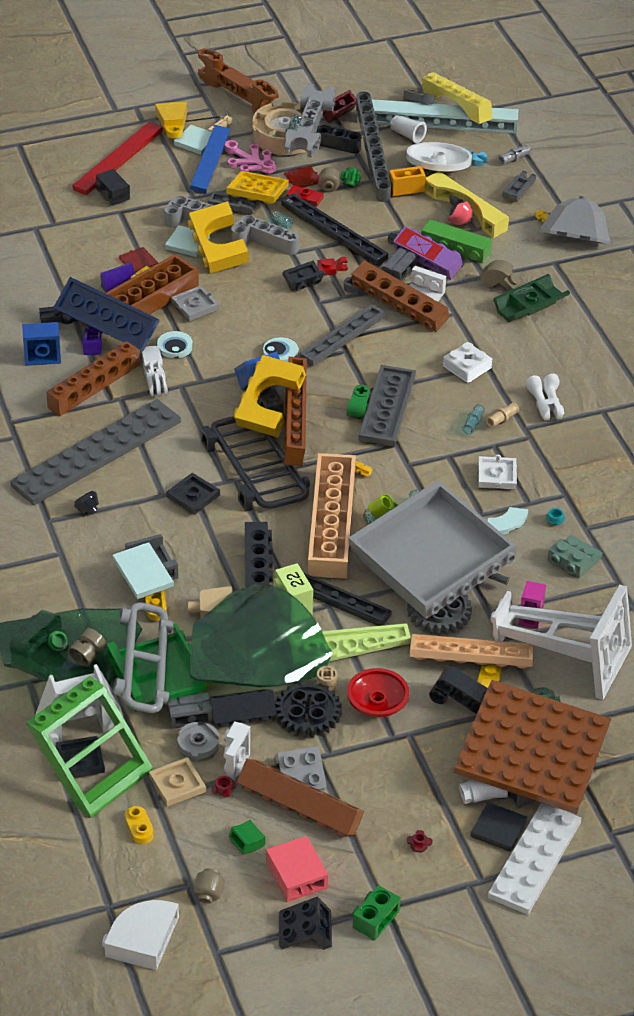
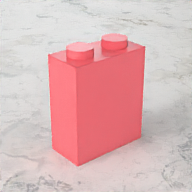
(297, 868)

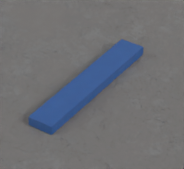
(210, 159)

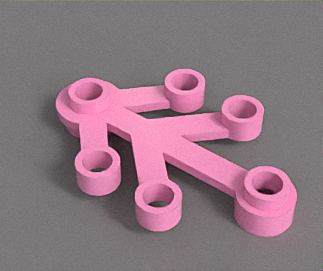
(267, 166)

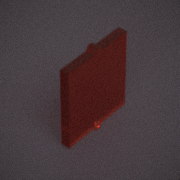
(302, 177)
(139, 258)

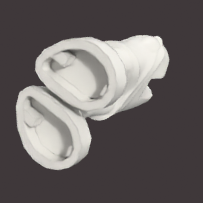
(549, 385)

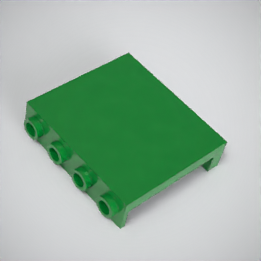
(177, 668)

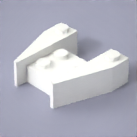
(54, 690)

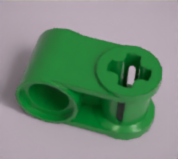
(359, 402)

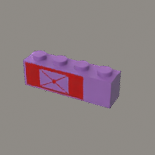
(429, 253)

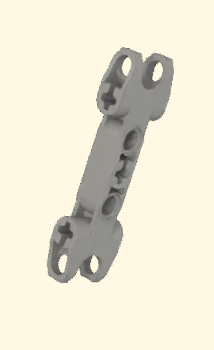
(305, 135)

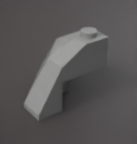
(578, 220)

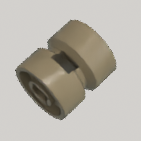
(87, 647)

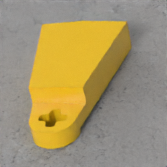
(172, 117)

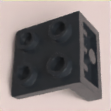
(304, 922)

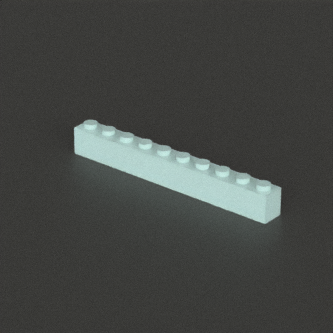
(445, 116)

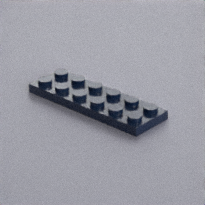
(106, 313)

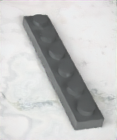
(342, 335)

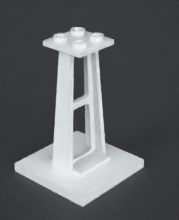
(607, 645)

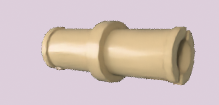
(502, 415)

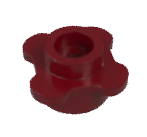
(223, 786)
(419, 842)

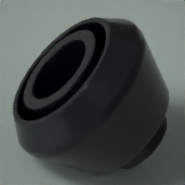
(87, 502)

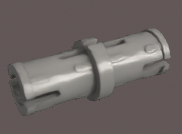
(513, 154)

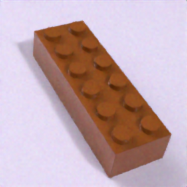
(157, 284)

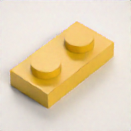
(489, 672)

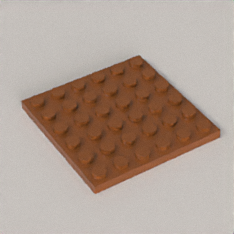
(533, 746)

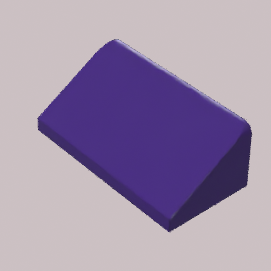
(117, 276)

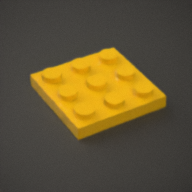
(257, 187)

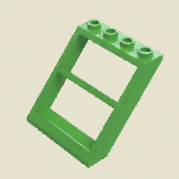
(60, 712)

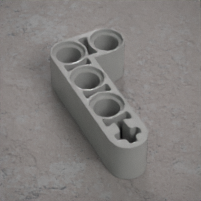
(179, 209)
(265, 233)

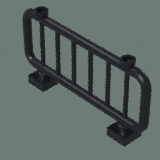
(247, 492)

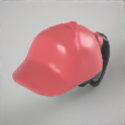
(460, 211)

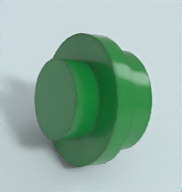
(57, 641)

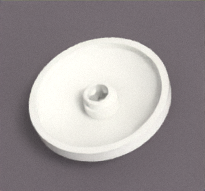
(439, 156)

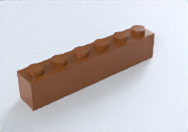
(300, 797)

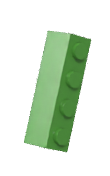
(464, 242)

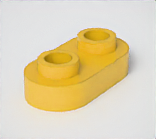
(157, 599)
(136, 821)

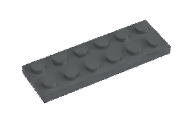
(387, 405)

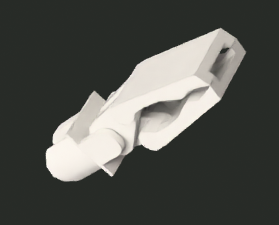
(153, 370)

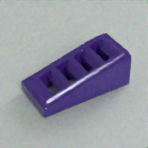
(92, 341)

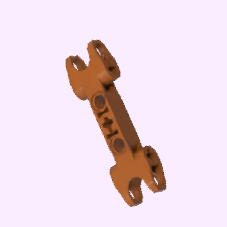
(219, 74)

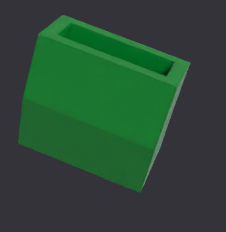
(247, 837)

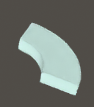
(511, 520)

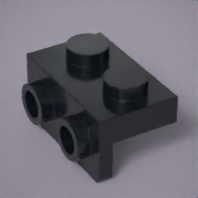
(303, 275)

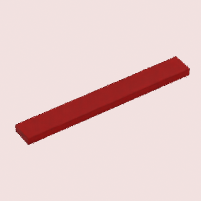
(118, 156)

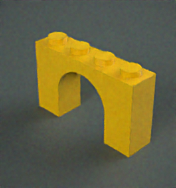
(216, 256)
(267, 373)

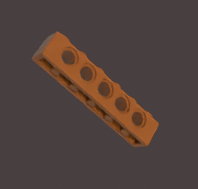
(400, 296)
(92, 378)

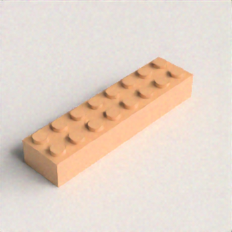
(331, 516)

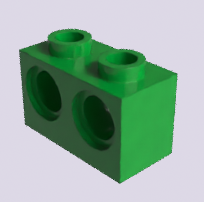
(376, 912)

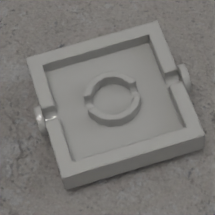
(195, 303)

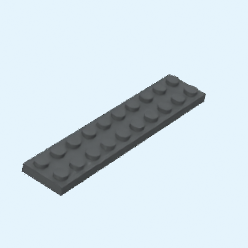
(95, 452)

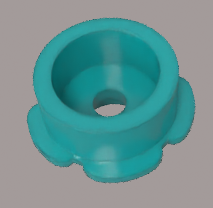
(555, 516)

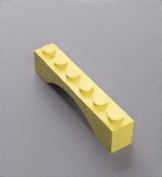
(476, 107)
(491, 219)

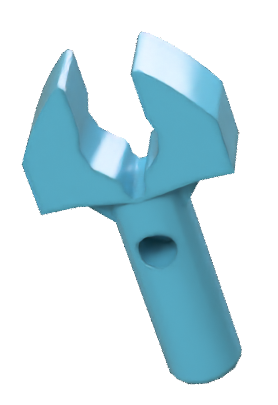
(478, 159)

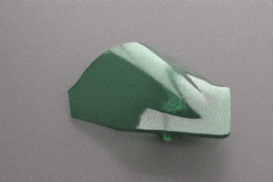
(257, 640)
(27, 648)

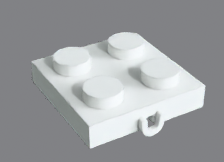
(497, 473)

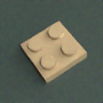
(177, 781)

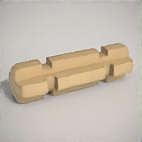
(224, 122)

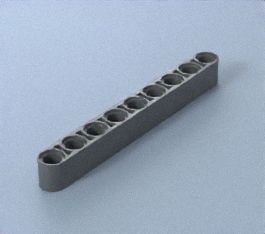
(373, 146)

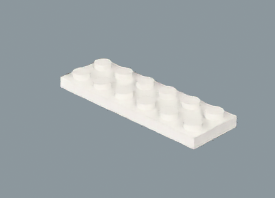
(534, 858)

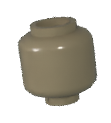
(329, 179)
(208, 885)

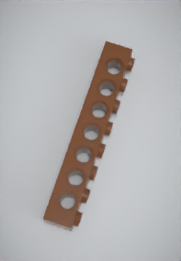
(295, 420)

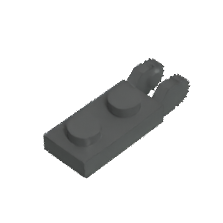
(518, 186)
(236, 204)

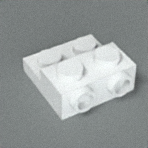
(236, 749)

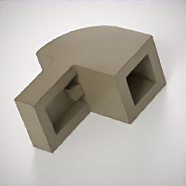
(500, 272)

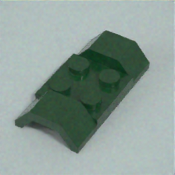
(528, 298)

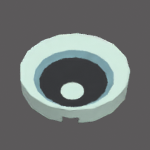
(175, 344)
(283, 346)

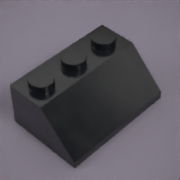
(243, 707)

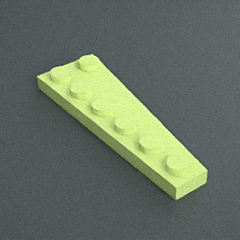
(364, 640)

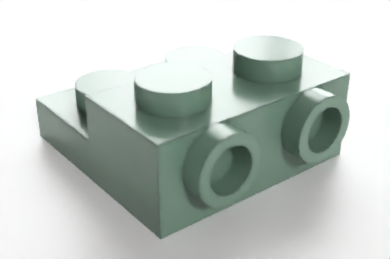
(574, 556)

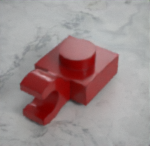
(331, 266)

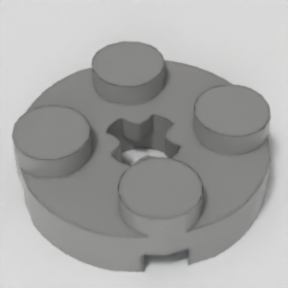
(198, 750)

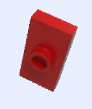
(311, 196)

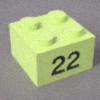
(294, 582)

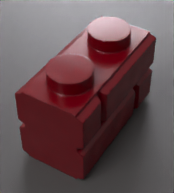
(343, 104)

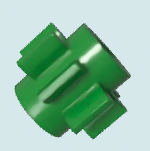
(350, 177)

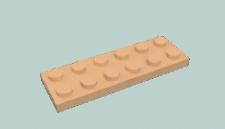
(471, 650)

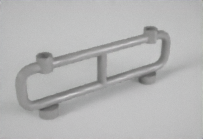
(122, 687)

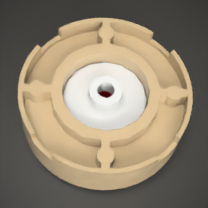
(270, 126)

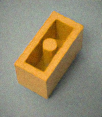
(407, 180)

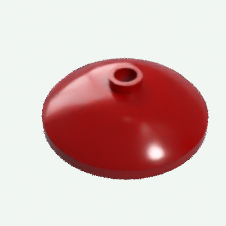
(378, 692)

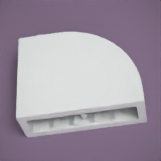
(142, 933)

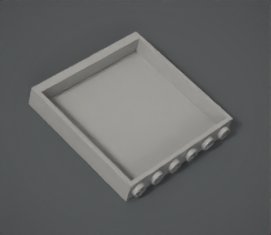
(432, 548)

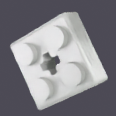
(467, 362)

